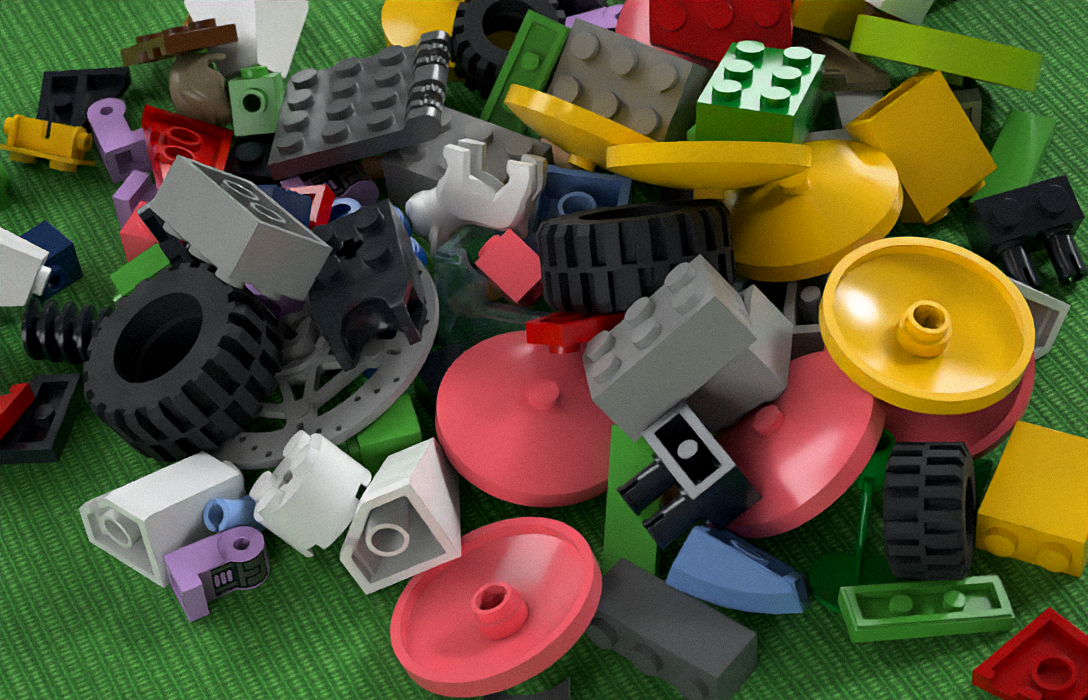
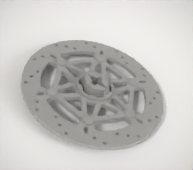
(306, 359)

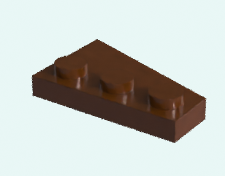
(178, 40)

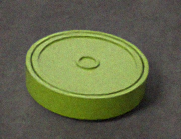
(949, 52)

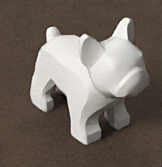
(475, 196)

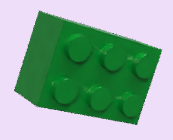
(761, 95)

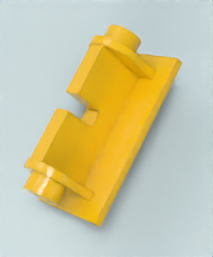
(63, 148)

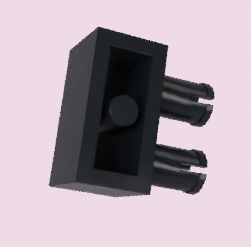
(1027, 221)
(698, 467)

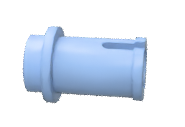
(229, 514)

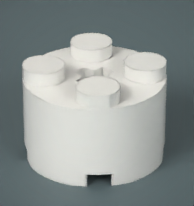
(309, 493)

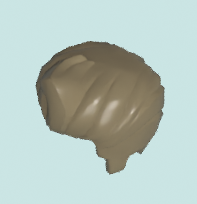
(199, 89)

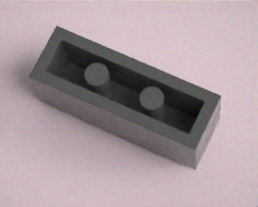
(672, 634)

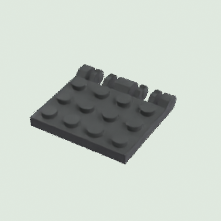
(362, 107)

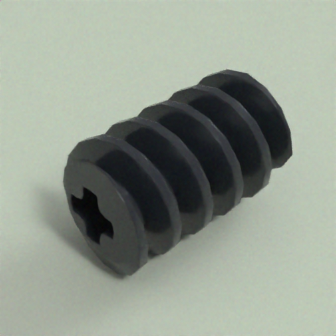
(60, 333)

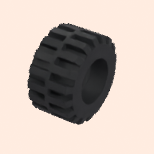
(471, 50)
(929, 511)

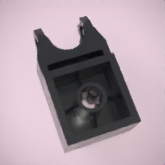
(367, 282)

